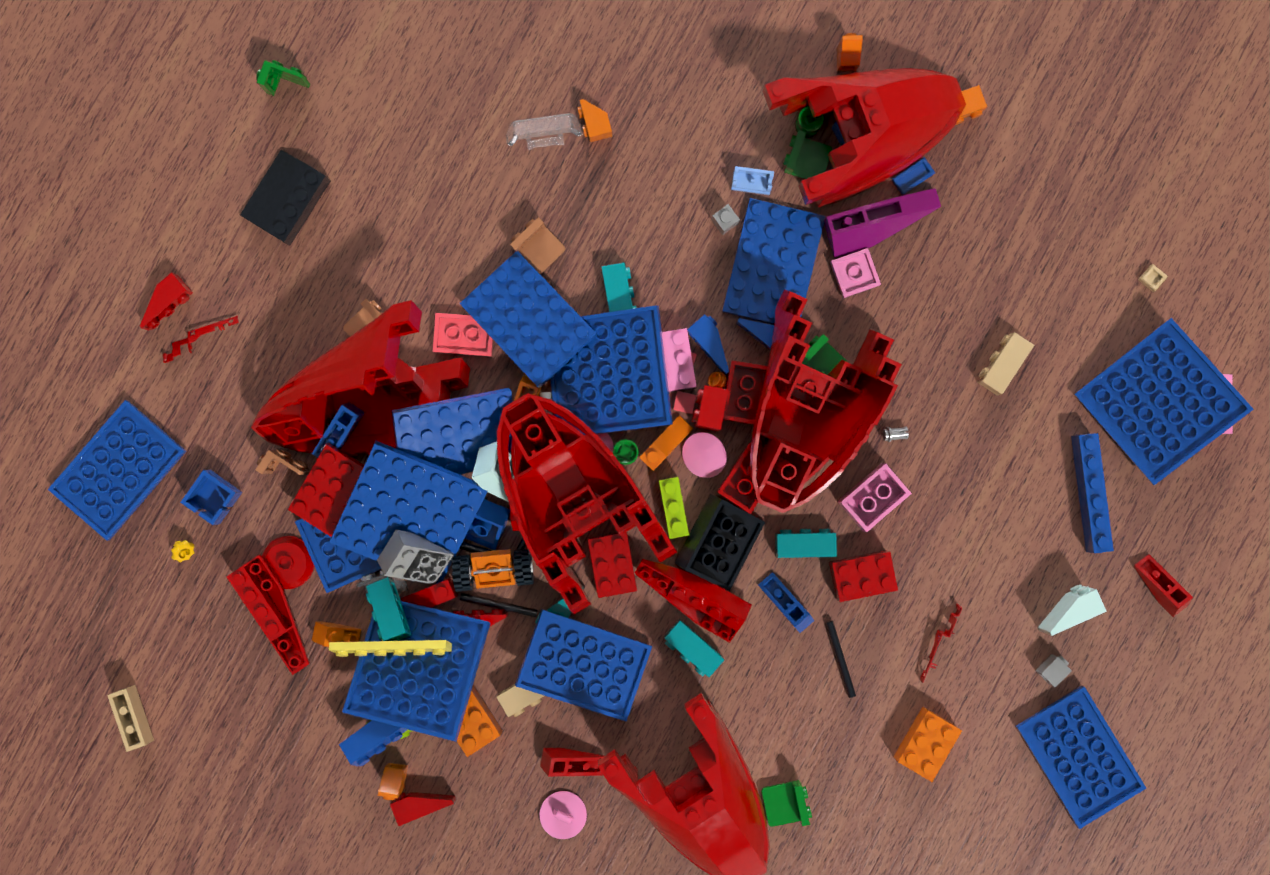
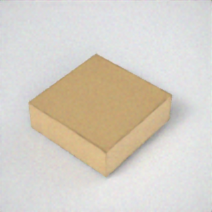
(1153, 278)

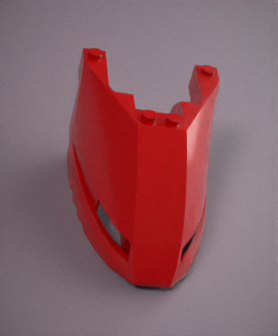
(881, 119)
(360, 372)
(813, 415)
(565, 489)
(708, 812)

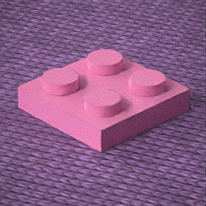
(855, 273)

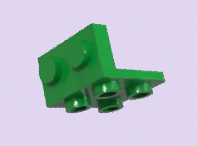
(272, 72)
(806, 157)
(822, 355)
(786, 804)

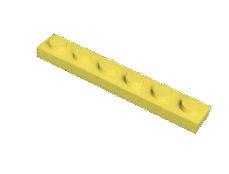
(399, 648)

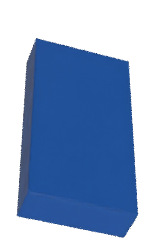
(913, 176)

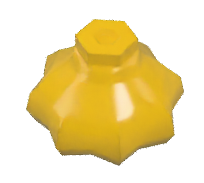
(182, 551)

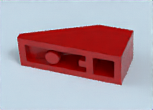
(1163, 586)
(433, 594)
(569, 762)
(416, 805)

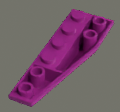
(875, 222)

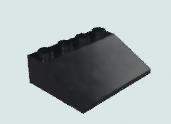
(285, 197)
(719, 542)

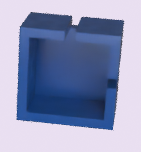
(211, 494)

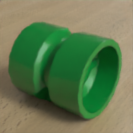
(808, 123)
(625, 452)

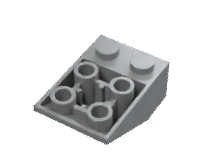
(413, 558)

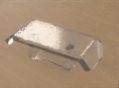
(543, 126)

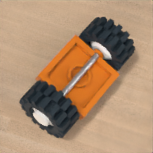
(492, 569)

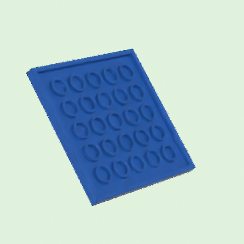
(618, 375)
(1163, 401)
(406, 496)
(420, 690)

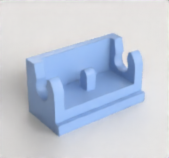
(752, 180)

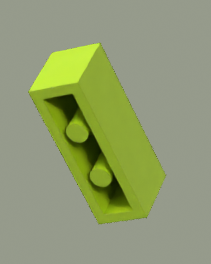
(673, 507)

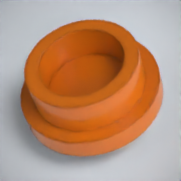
(717, 379)

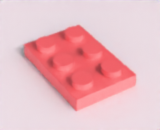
(460, 336)

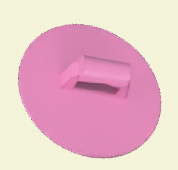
(704, 455)
(563, 815)

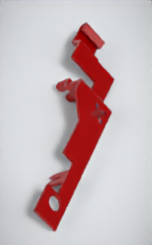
(192, 338)
(947, 633)

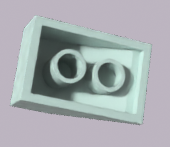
(487, 472)
(1073, 608)

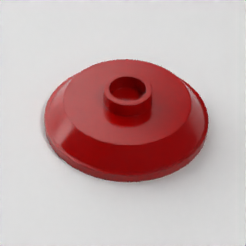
(289, 561)

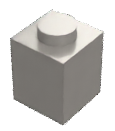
(725, 219)
(1054, 670)

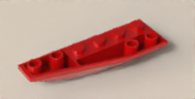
(697, 598)
(271, 610)

